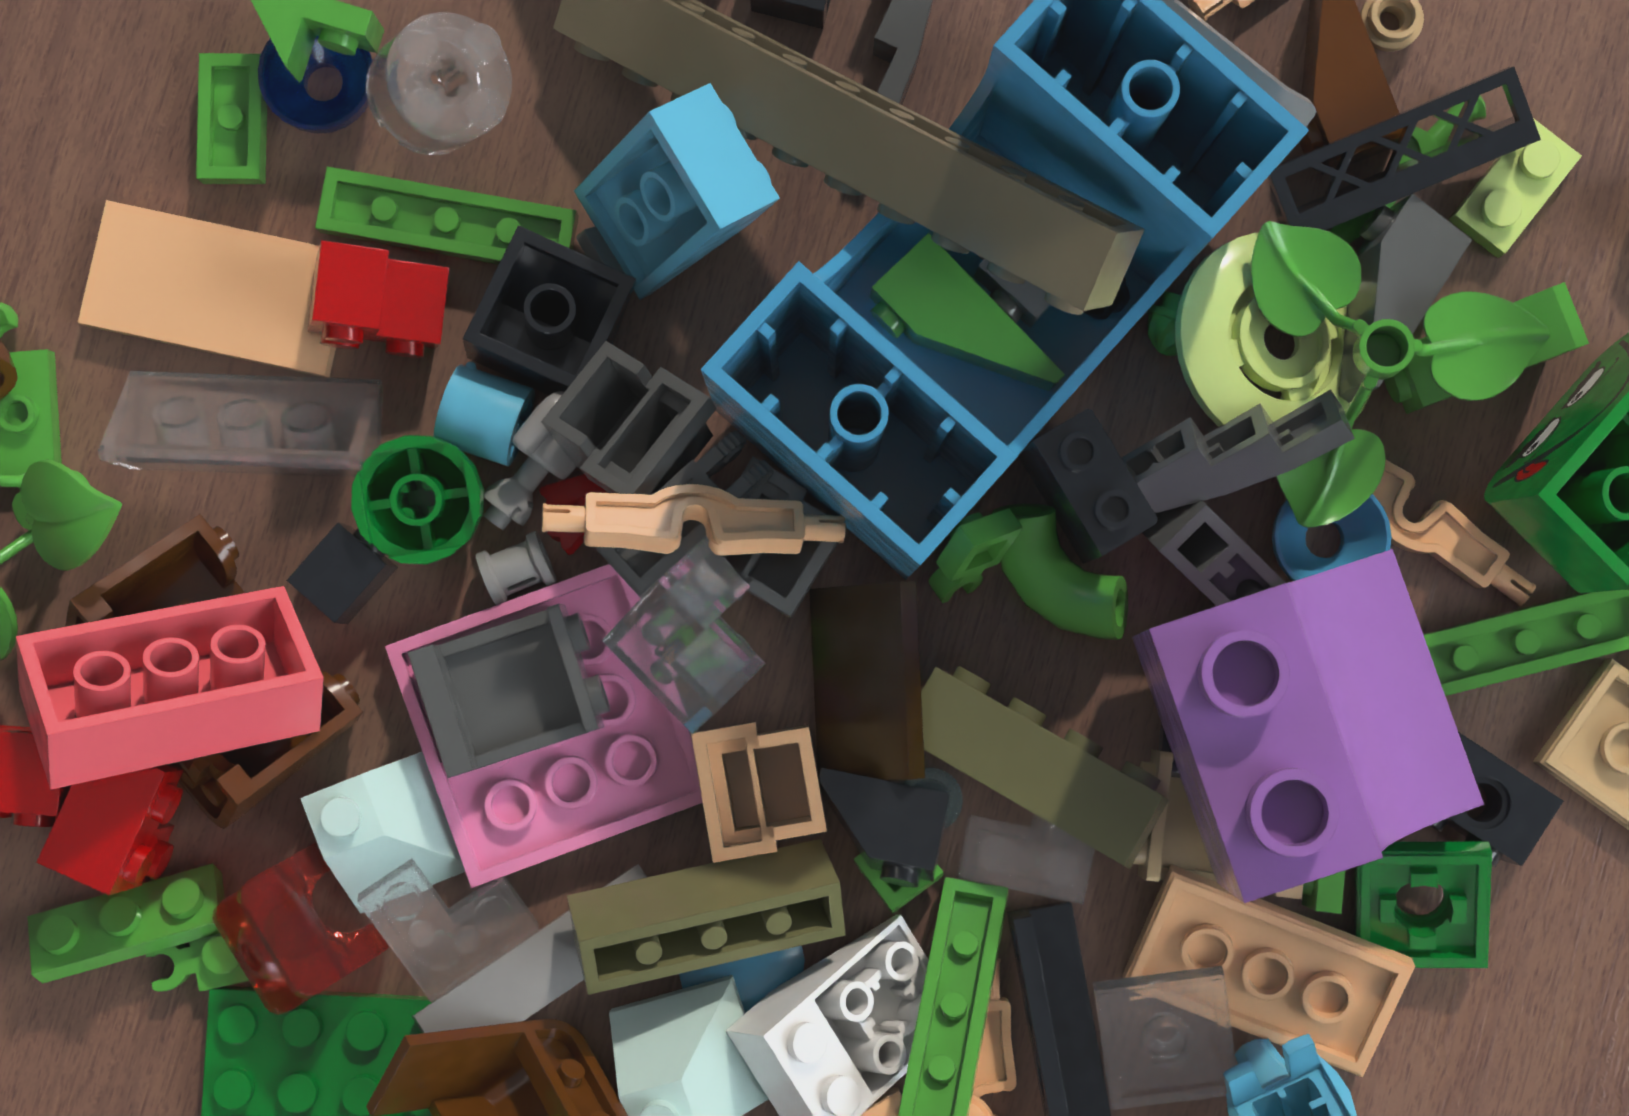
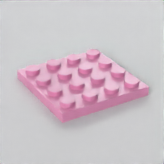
(572, 789)

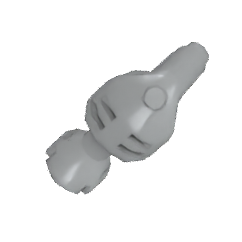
(513, 496)

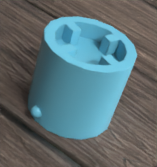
(483, 413)

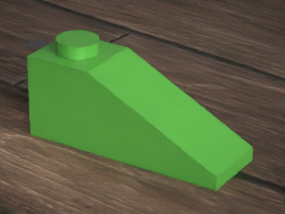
(950, 313)

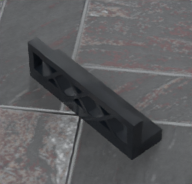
(1421, 170)
(1058, 1010)

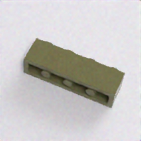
(1037, 768)
(706, 916)

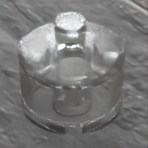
(464, 58)

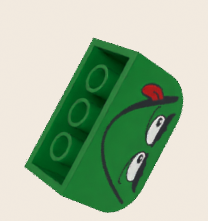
(1571, 479)

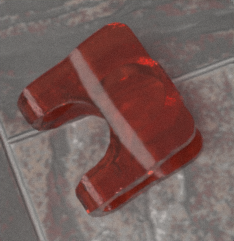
(283, 941)

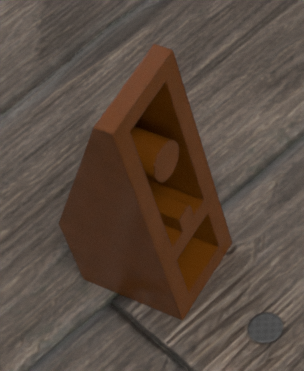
(1343, 80)

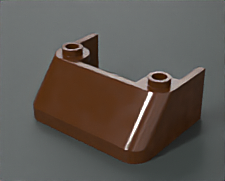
(497, 1071)

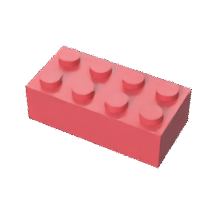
(168, 685)

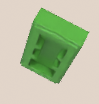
(30, 414)

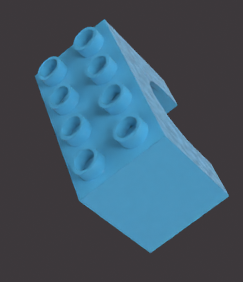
(908, 439)

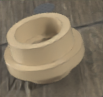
(1410, 23)

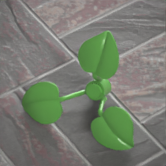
(1474, 344)
(63, 520)

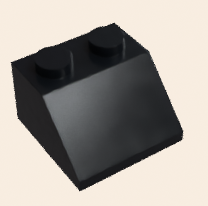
(546, 313)

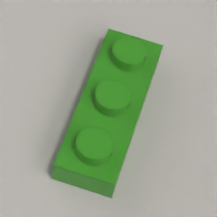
(124, 924)

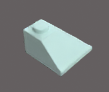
(382, 822)
(678, 1056)

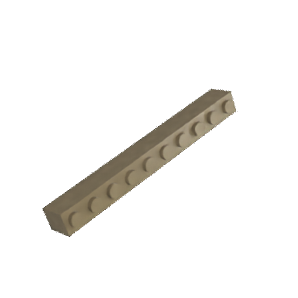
(868, 145)

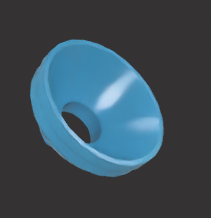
(1361, 535)

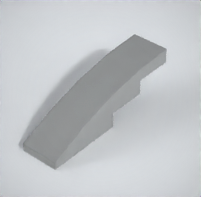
(515, 982)

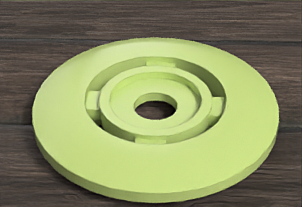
(1225, 330)

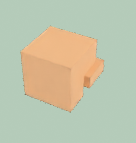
(757, 788)

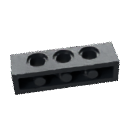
(1514, 810)

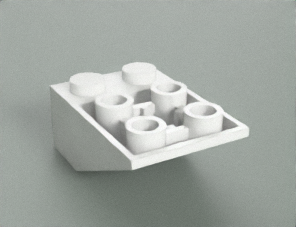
(838, 1028)

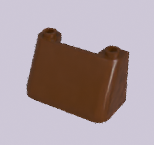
(197, 567)

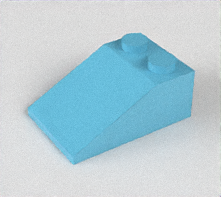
(676, 189)

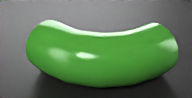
(1056, 585)

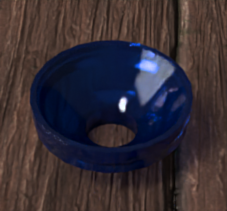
(292, 100)

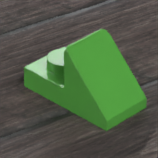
(297, 23)

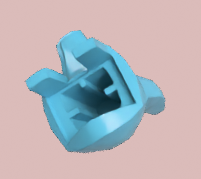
(1286, 1086)

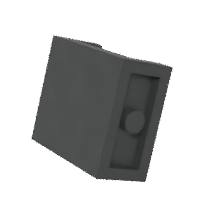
(509, 689)

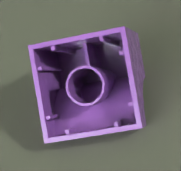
(1307, 726)

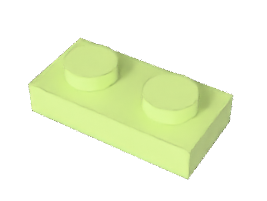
(1514, 191)

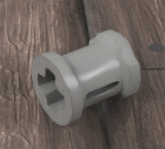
(515, 568)

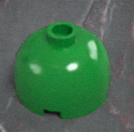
(417, 499)

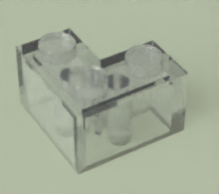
(682, 642)

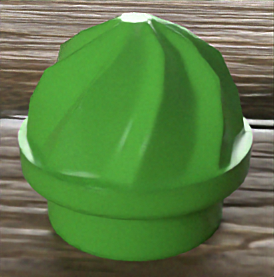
(1162, 323)

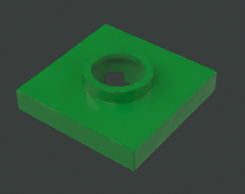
(1453, 932)

